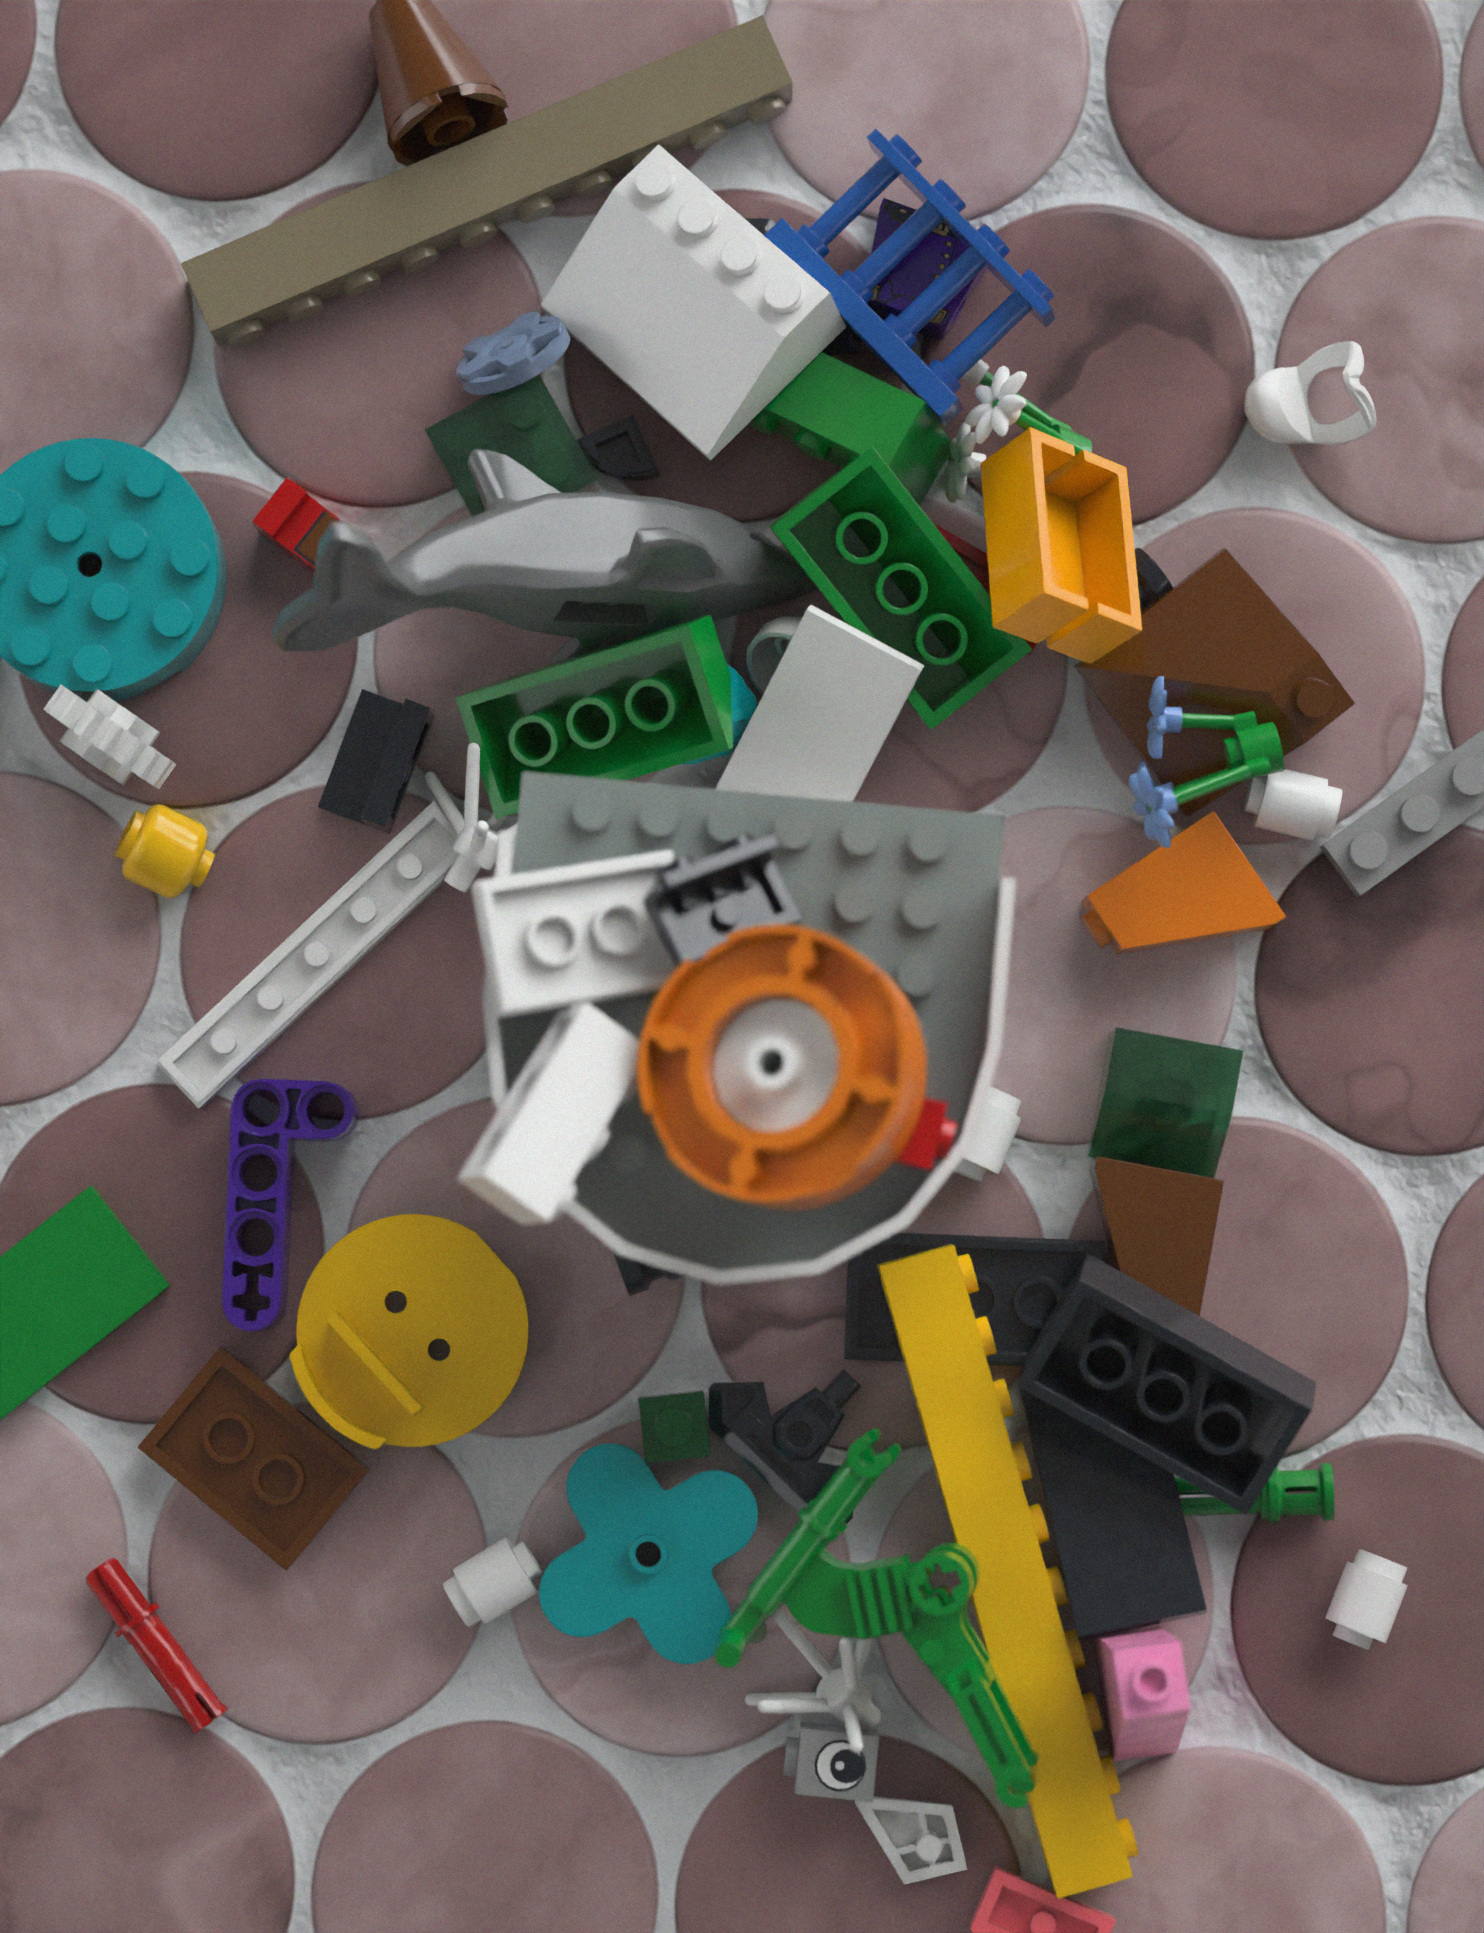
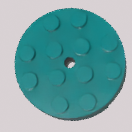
(158, 577)

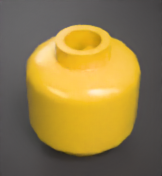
(164, 851)

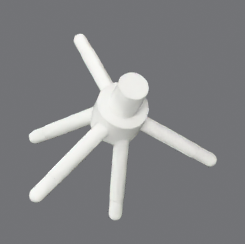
(476, 839)
(838, 1691)

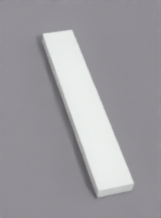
(313, 958)

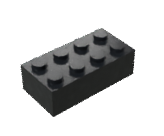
(1167, 1384)

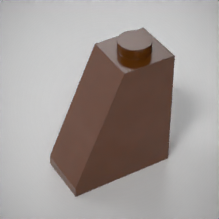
(1158, 1225)

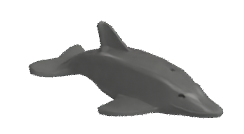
(548, 565)

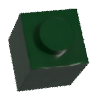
(674, 1426)

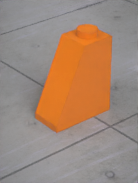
(1182, 894)

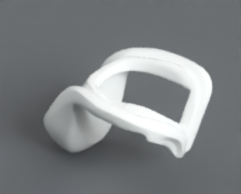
(1279, 402)

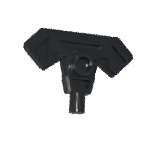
(788, 1443)

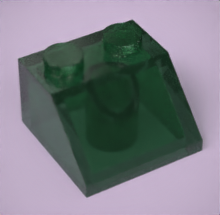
(1164, 1102)

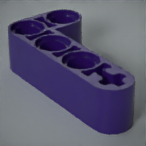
(275, 1203)

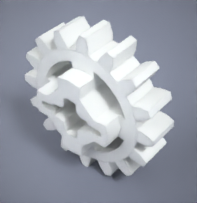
(109, 737)

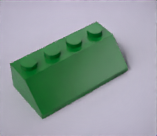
(899, 583)
(604, 712)

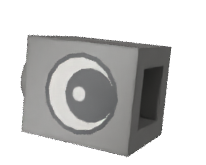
(828, 1766)

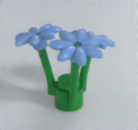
(1248, 755)

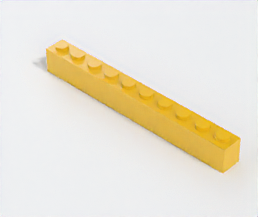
(1015, 1593)

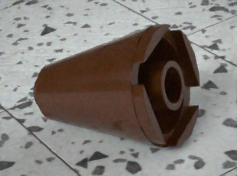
(429, 82)

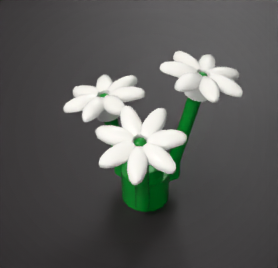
(999, 409)

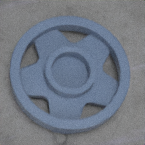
(512, 354)

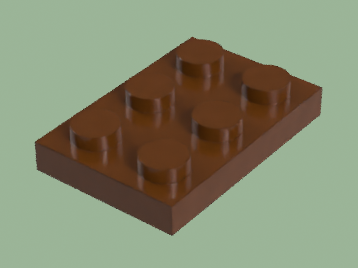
(254, 1458)

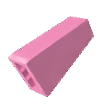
(1142, 1691)

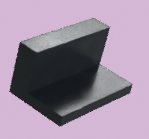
(376, 760)

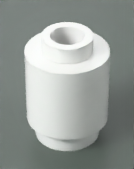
(1293, 804)
(993, 1136)
(493, 1581)
(1367, 1599)

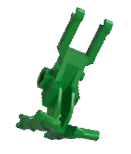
(885, 1600)

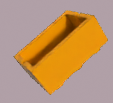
(1060, 546)

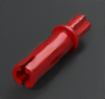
(154, 1644)

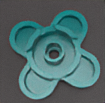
(619, 1510)

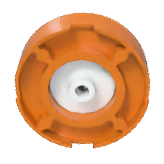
(845, 1083)

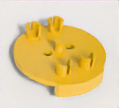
(373, 1367)

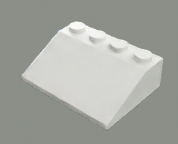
(690, 303)

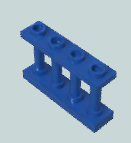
(896, 335)

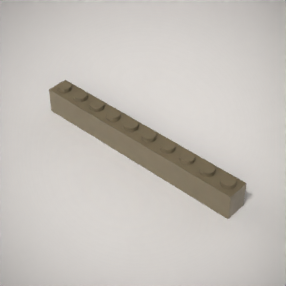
(488, 183)

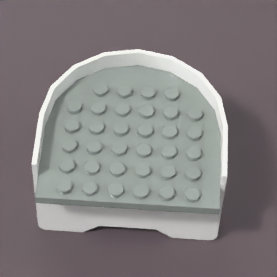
(884, 879)

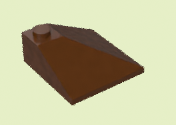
(1219, 655)

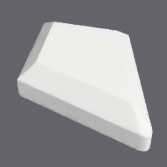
(916, 1836)

